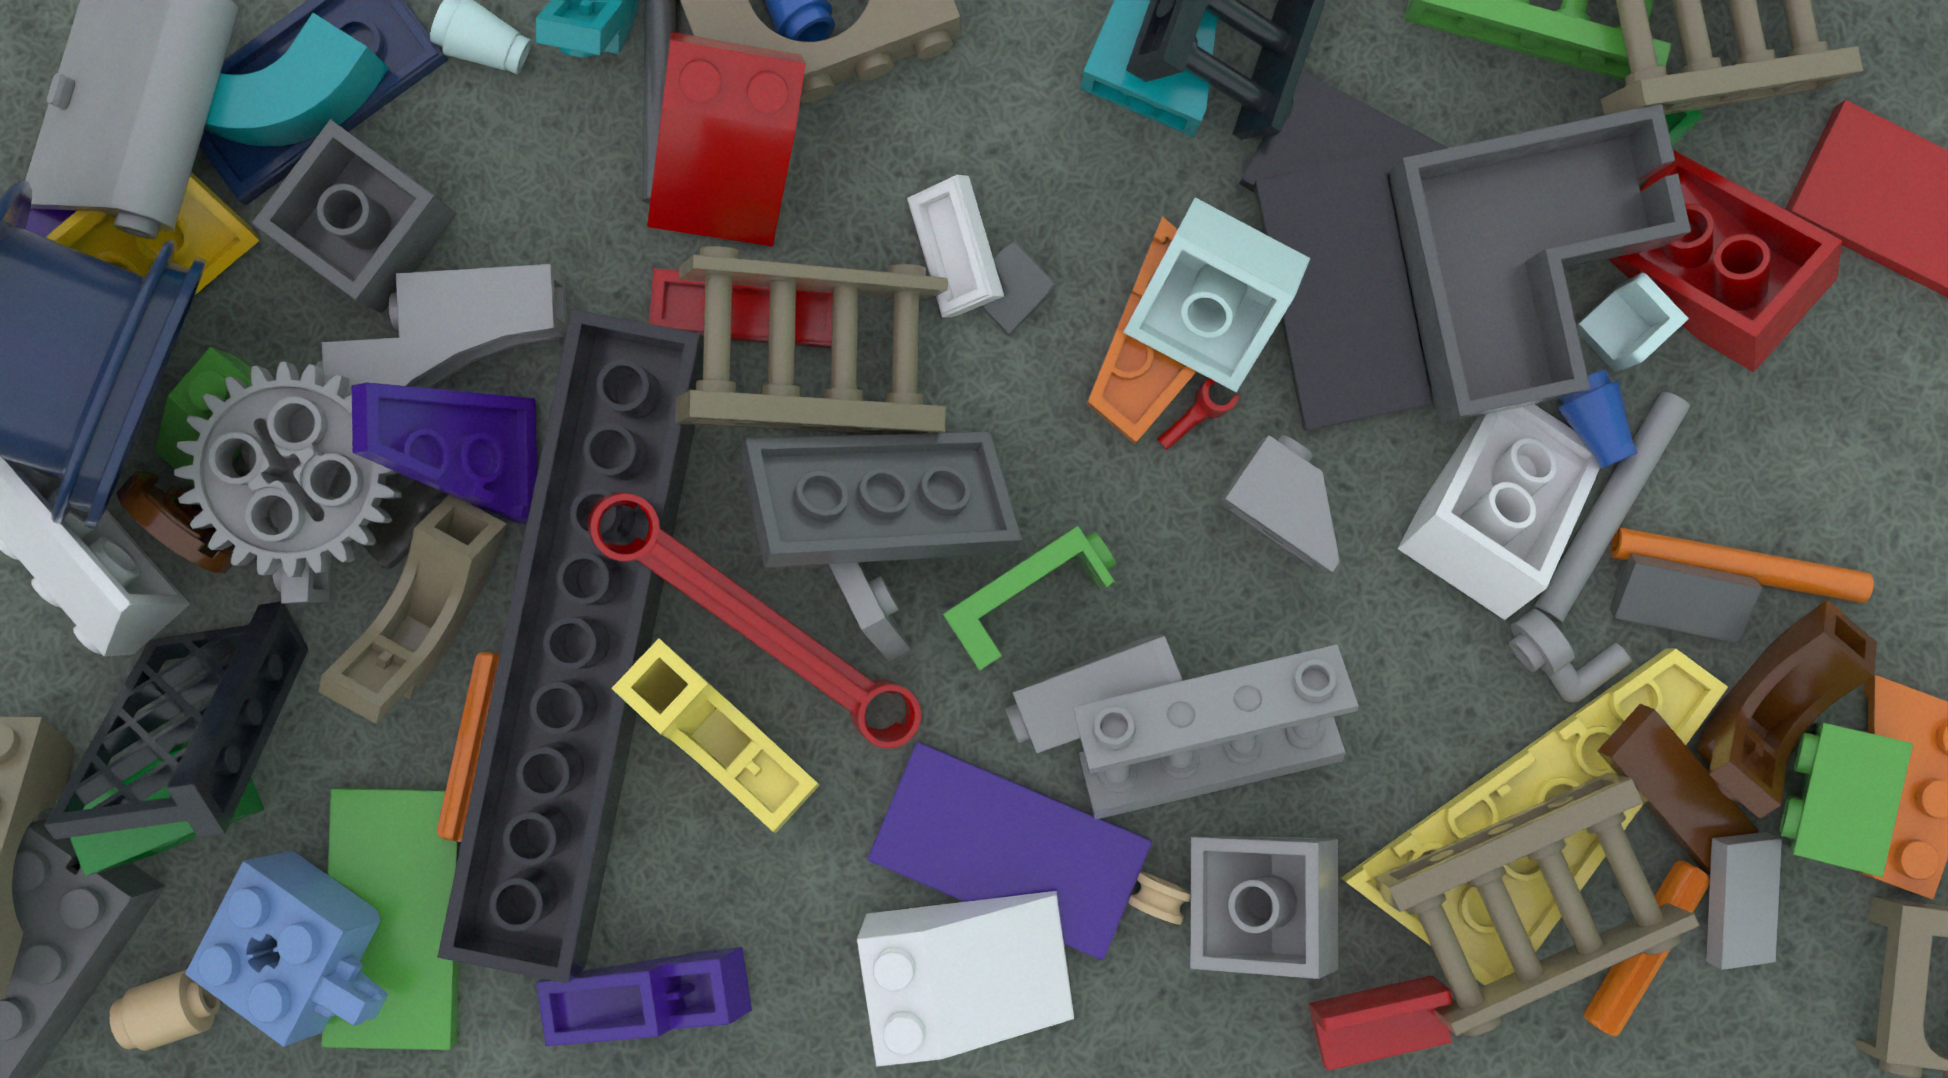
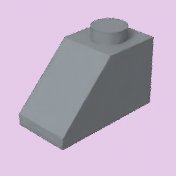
(1285, 501)

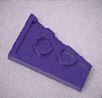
(452, 441)

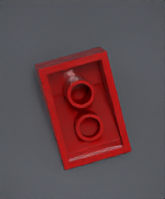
(724, 139)
(1741, 269)

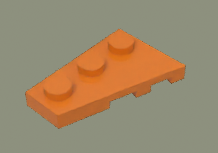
(1135, 378)

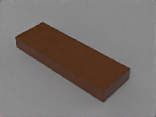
(1673, 784)

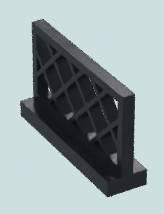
(225, 732)

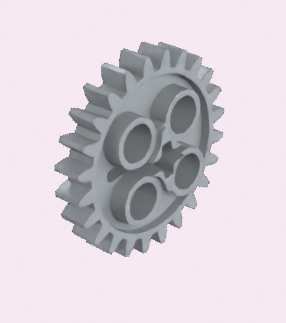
(241, 504)

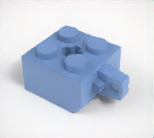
(289, 949)

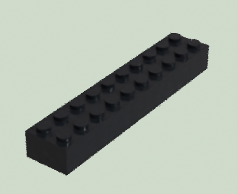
(572, 630)

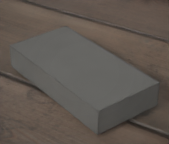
(1685, 598)

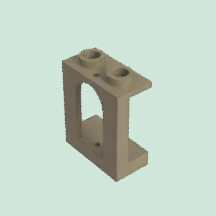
(1900, 1028)

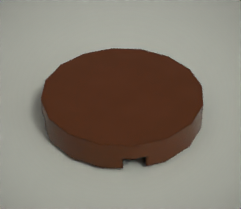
(170, 521)

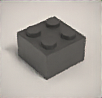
(353, 217)

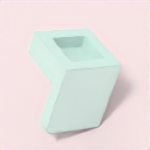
(1630, 322)

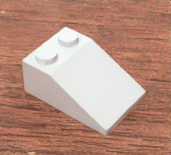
(1504, 508)
(962, 975)

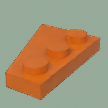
(1921, 825)

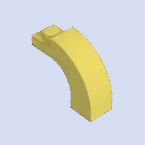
(715, 735)

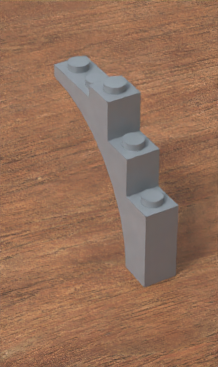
(442, 327)

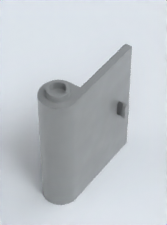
(130, 109)

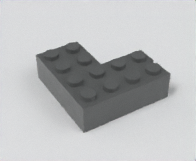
(1490, 241)
(68, 943)

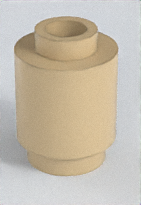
(162, 1012)

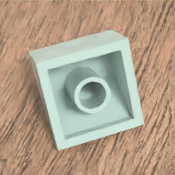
(1217, 295)

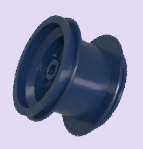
(80, 355)

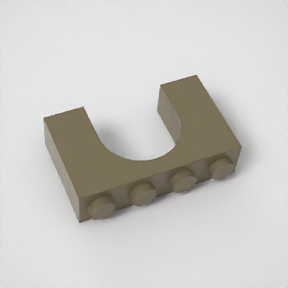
(866, 49)

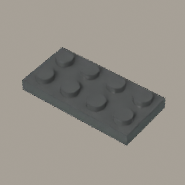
(878, 498)

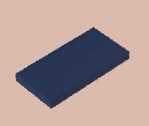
(382, 25)

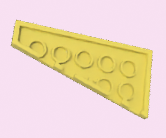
(1545, 768)

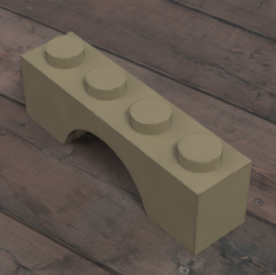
(32, 777)

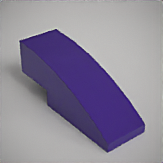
(646, 998)

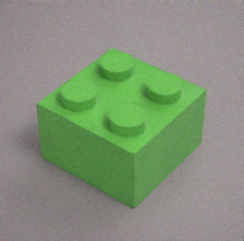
(1846, 797)

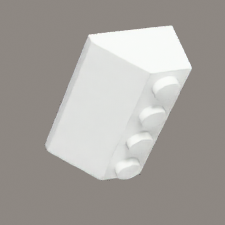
(90, 573)

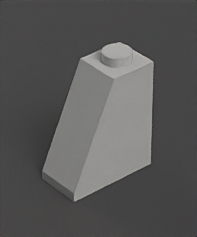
(1046, 705)

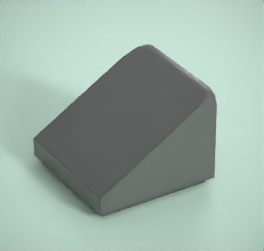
(1023, 287)

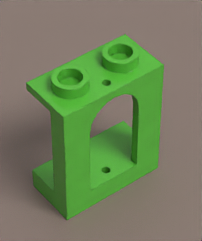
(965, 616)

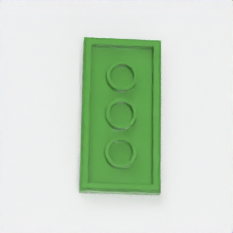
(393, 859)

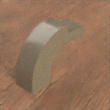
(413, 632)

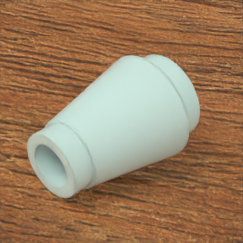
(478, 36)

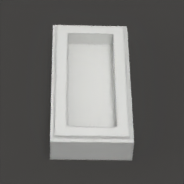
(956, 245)

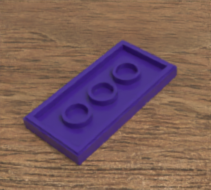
(999, 839)

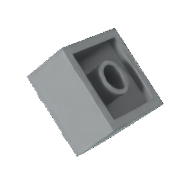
(1264, 905)

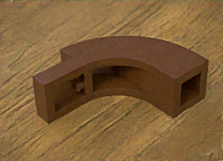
(1777, 702)

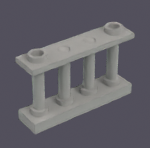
(1214, 731)

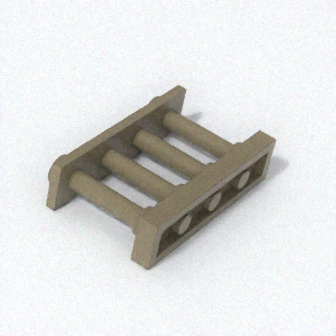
(1704, 81)
(780, 400)
(1540, 837)

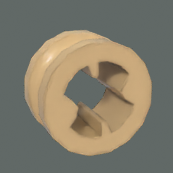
(1160, 898)

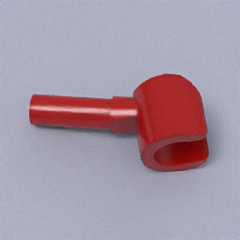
(1196, 414)

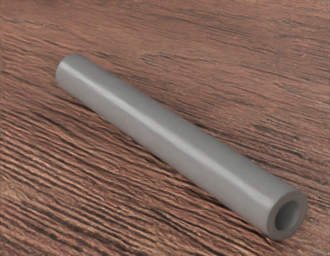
(1612, 507)

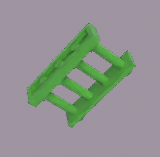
(1555, 35)

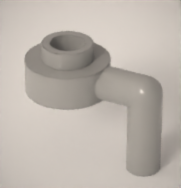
(1543, 646)

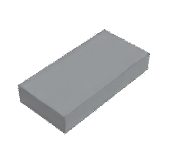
(1743, 900)

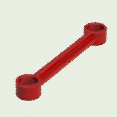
(756, 621)

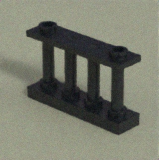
(1169, 47)

